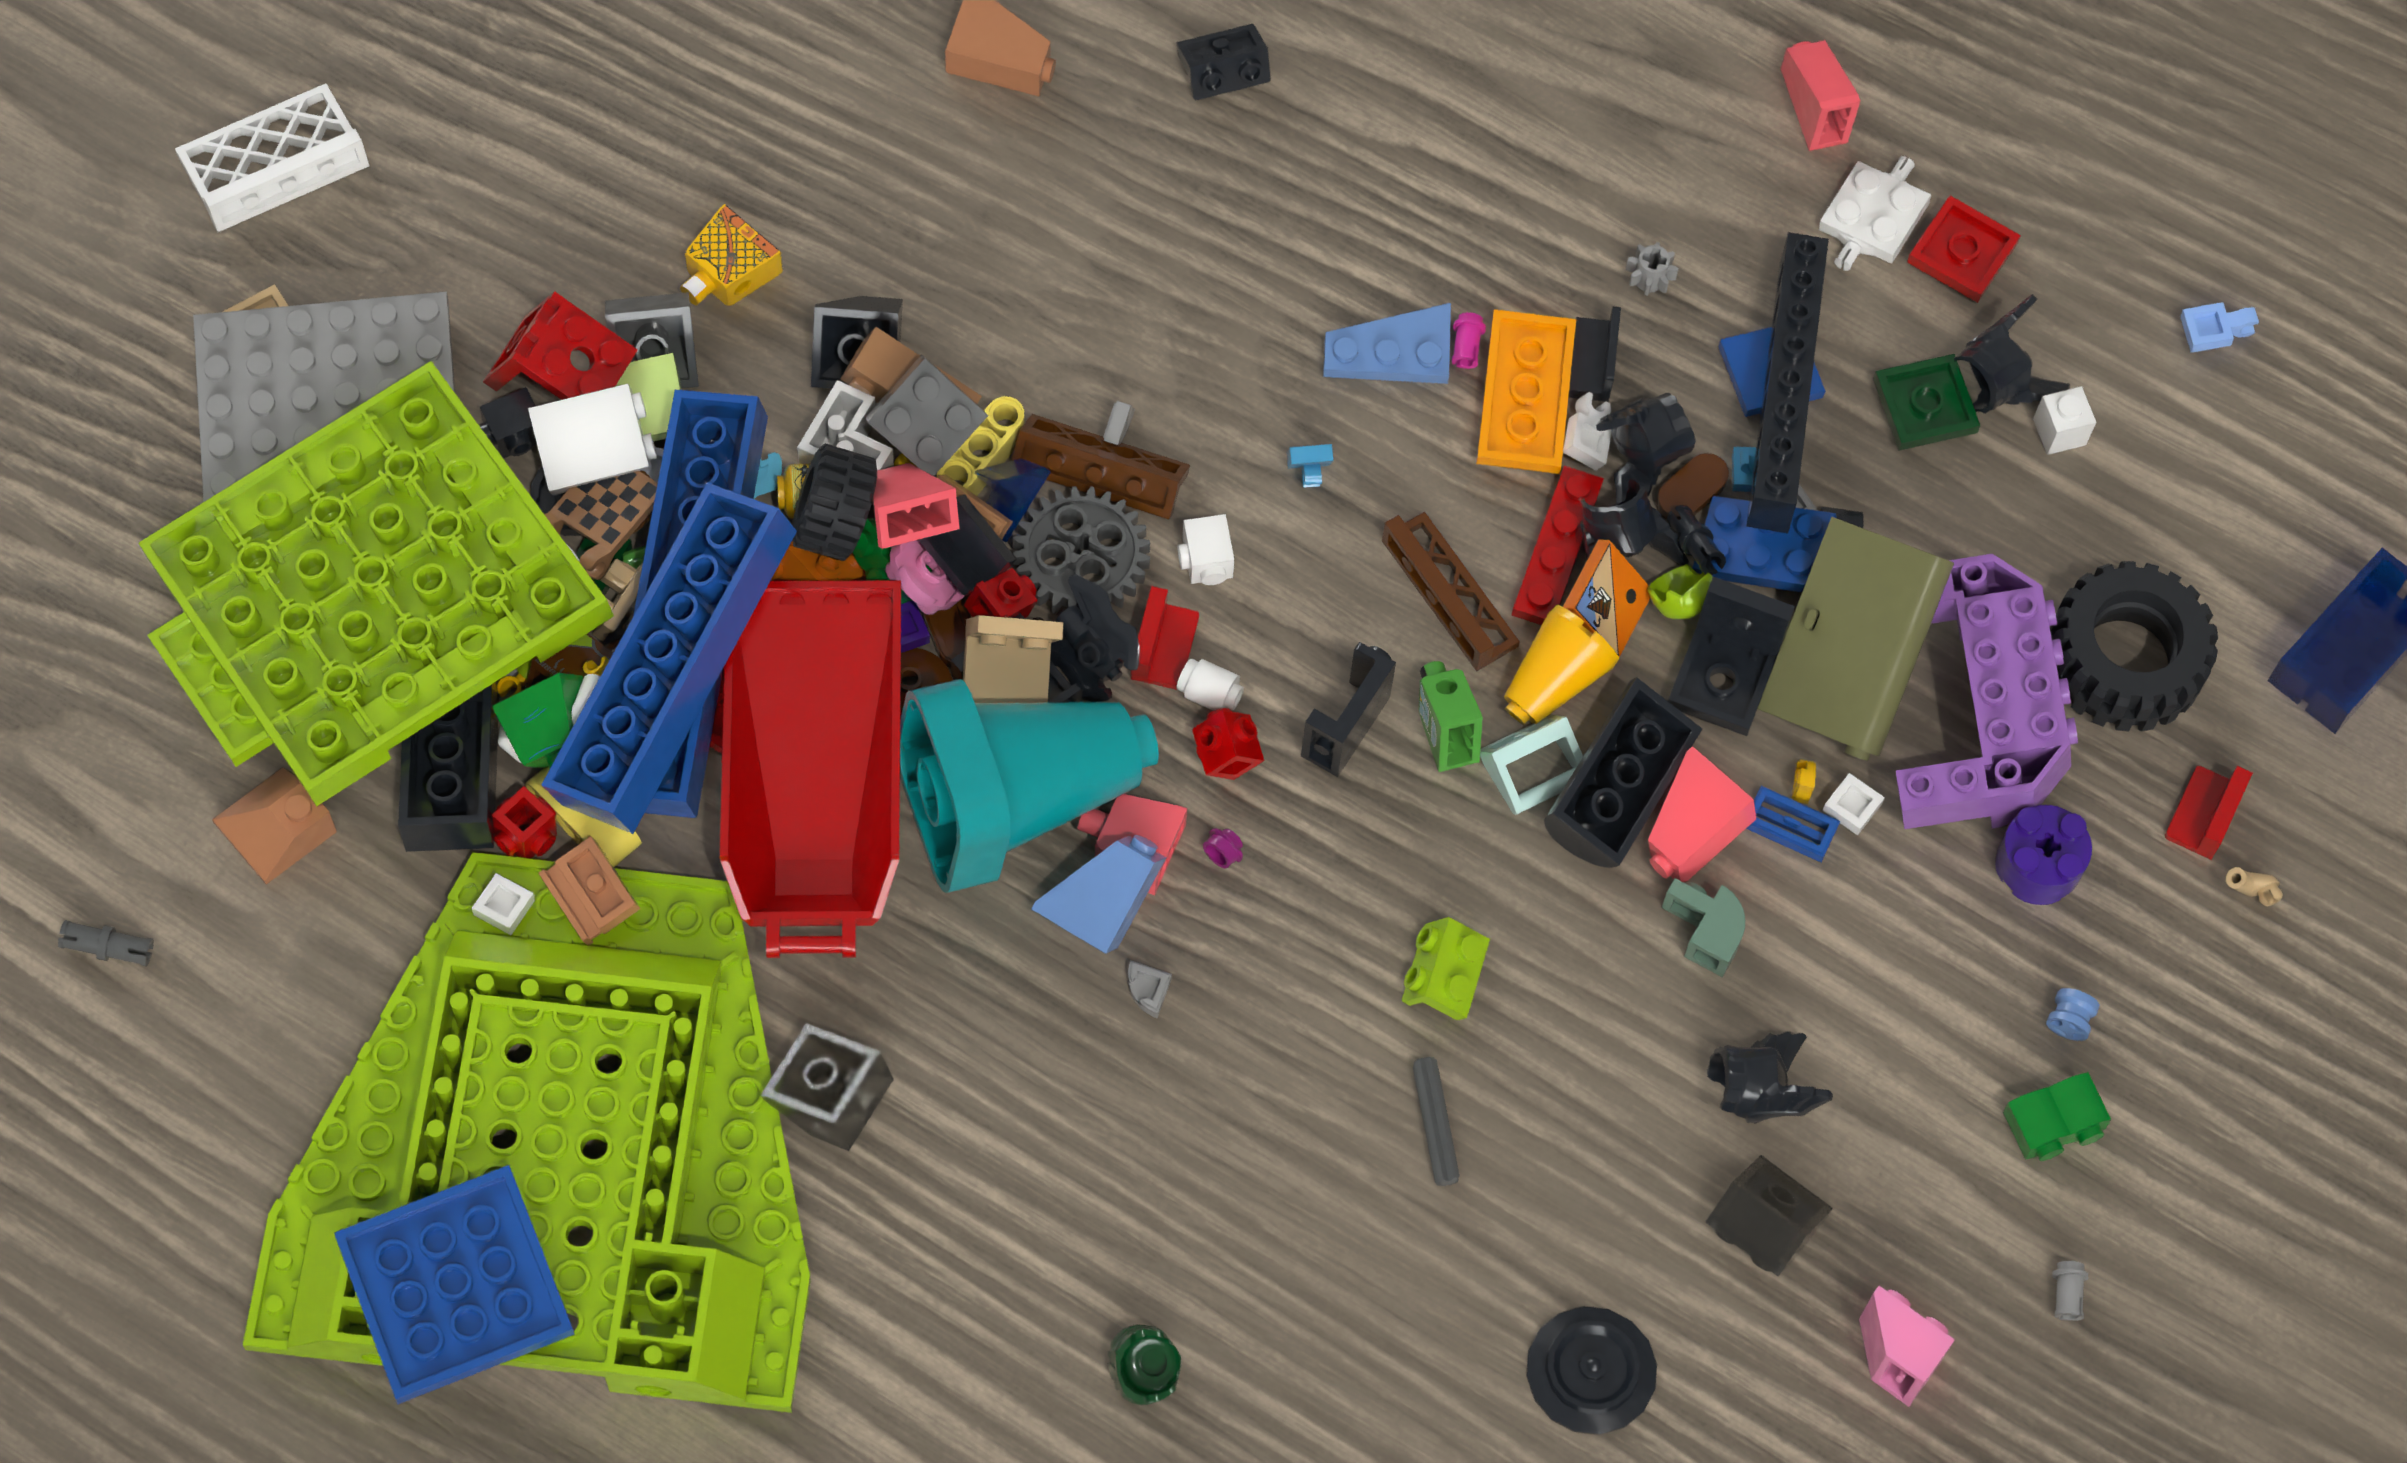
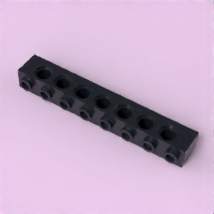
(1787, 383)

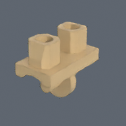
(625, 581)

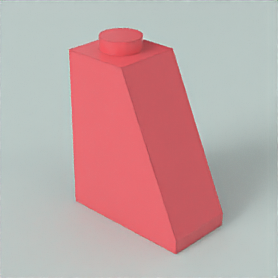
(1820, 94)
(912, 505)
(1697, 818)

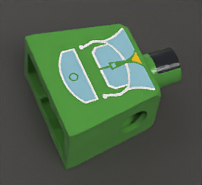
(1445, 705)

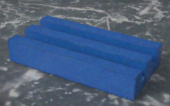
(1786, 838)

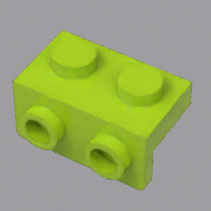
(1446, 967)

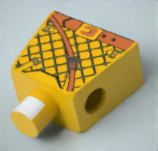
(729, 260)

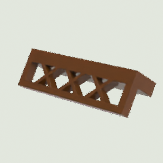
(1087, 461)
(1443, 596)

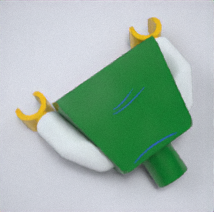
(543, 715)

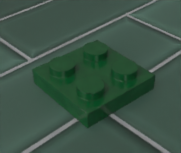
(1926, 402)

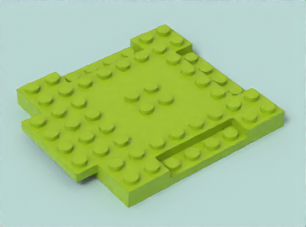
(364, 586)

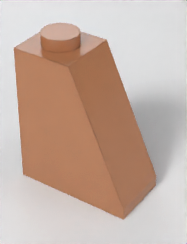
(998, 48)

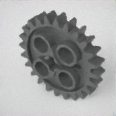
(1097, 522)

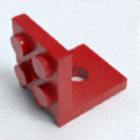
(544, 347)

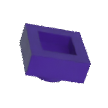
(913, 629)

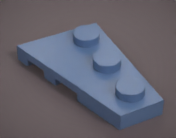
(1393, 348)

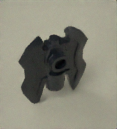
(1093, 641)

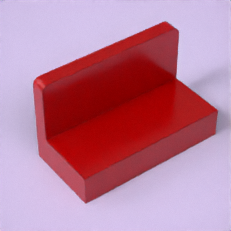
(1164, 640)
(2207, 810)

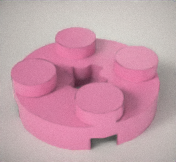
(928, 589)

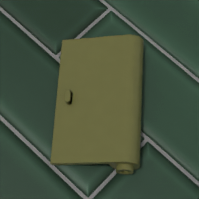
(1871, 626)

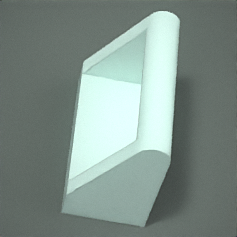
(1522, 743)

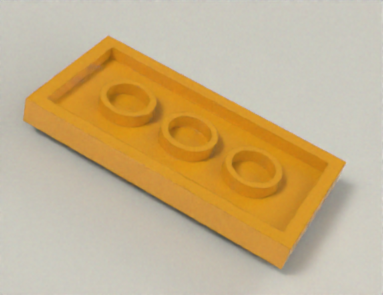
(1526, 391)

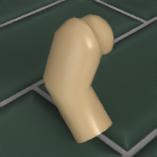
(2255, 884)

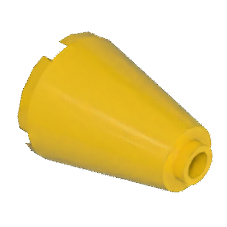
(1557, 667)

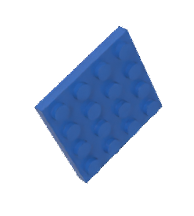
(453, 1284)

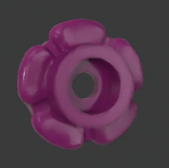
(1223, 847)

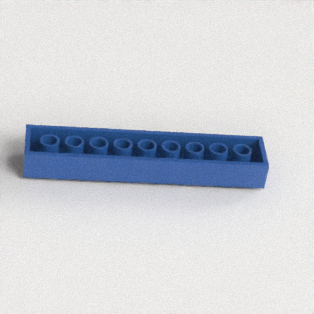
(715, 442)

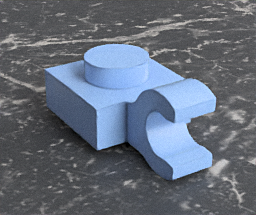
(2213, 328)

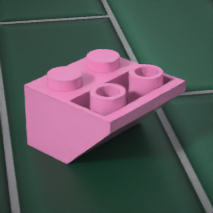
(1901, 1344)

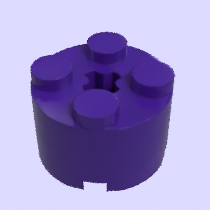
(2049, 832)

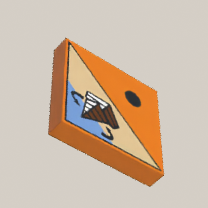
(1609, 595)

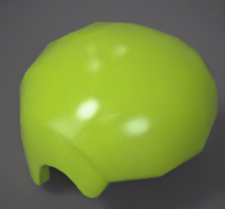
(1680, 592)

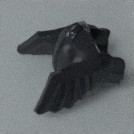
(2003, 366)
(1650, 437)
(1630, 526)
(1758, 1079)

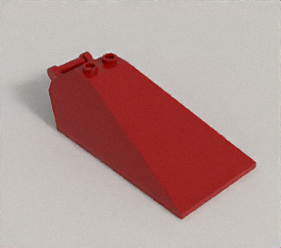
(813, 761)

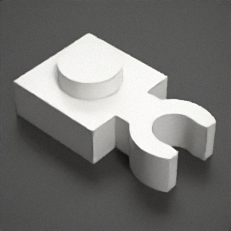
(1583, 439)

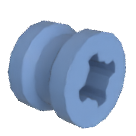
(2072, 1014)

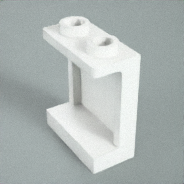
(592, 437)

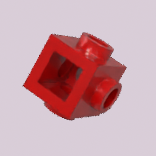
(1227, 744)
(524, 825)

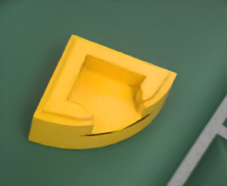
(1804, 781)

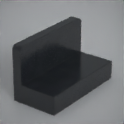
(1594, 356)
(970, 552)

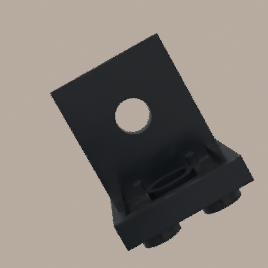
(1734, 637)

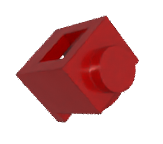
(1003, 596)

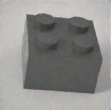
(926, 416)

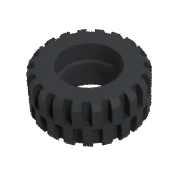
(2156, 604)

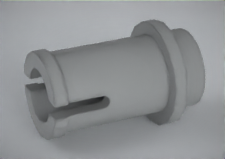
(2070, 1288)

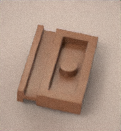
(589, 890)

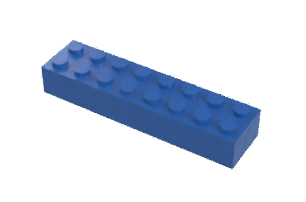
(669, 657)

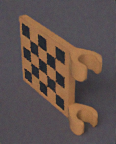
(605, 514)

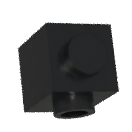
(509, 423)

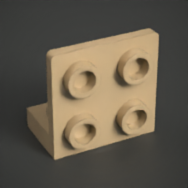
(1008, 658)

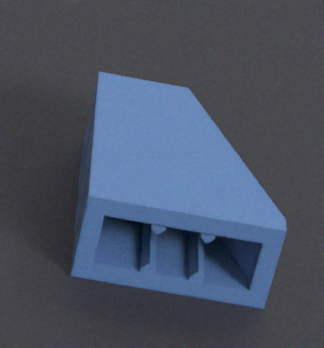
(1104, 893)

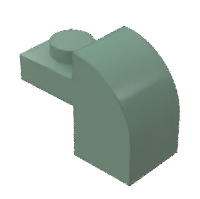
(1718, 923)

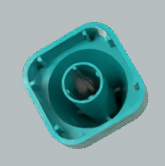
(1009, 772)

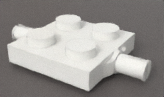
(1874, 212)

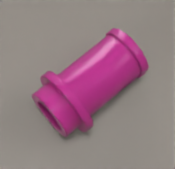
(1467, 342)

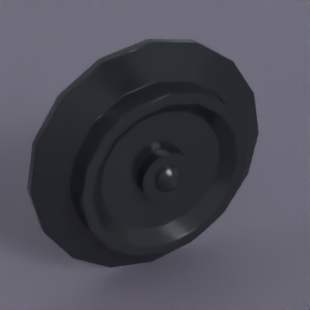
(1591, 1370)

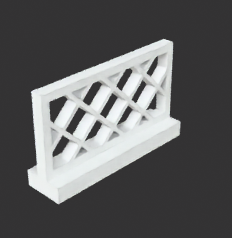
(283, 177)

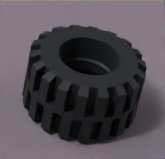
(834, 502)

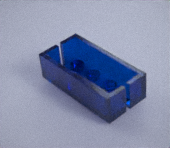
(2349, 645)

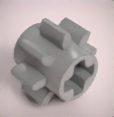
(1662, 269)

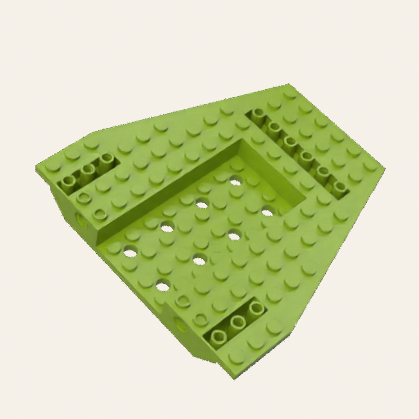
(692, 1207)

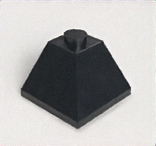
(841, 329)

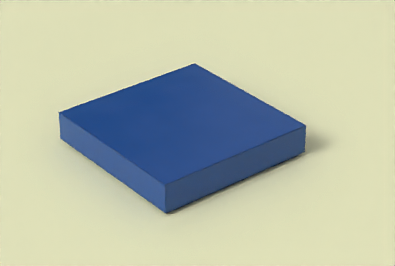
(1746, 365)

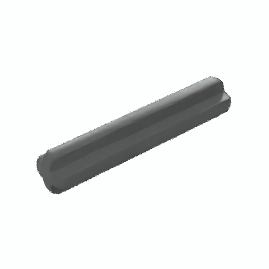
(1436, 1121)

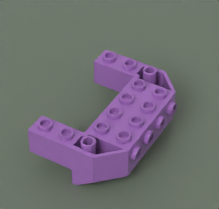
(2013, 697)

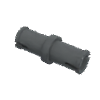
(105, 943)

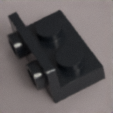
(1225, 61)

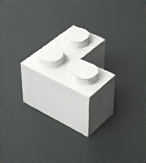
(844, 425)

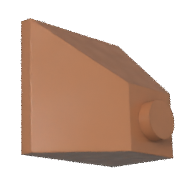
(275, 825)

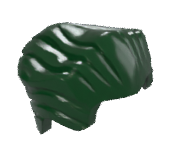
(1144, 1364)

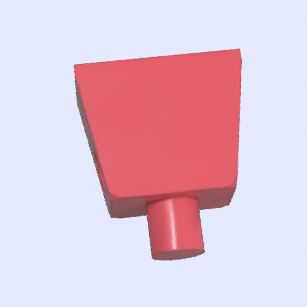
(1133, 816)

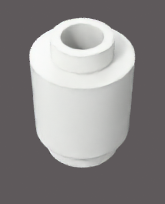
(1210, 685)

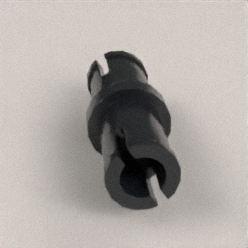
(1696, 539)

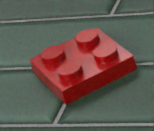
(1963, 248)

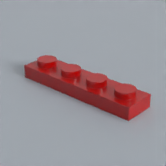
(1556, 546)

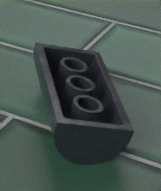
(1621, 776)

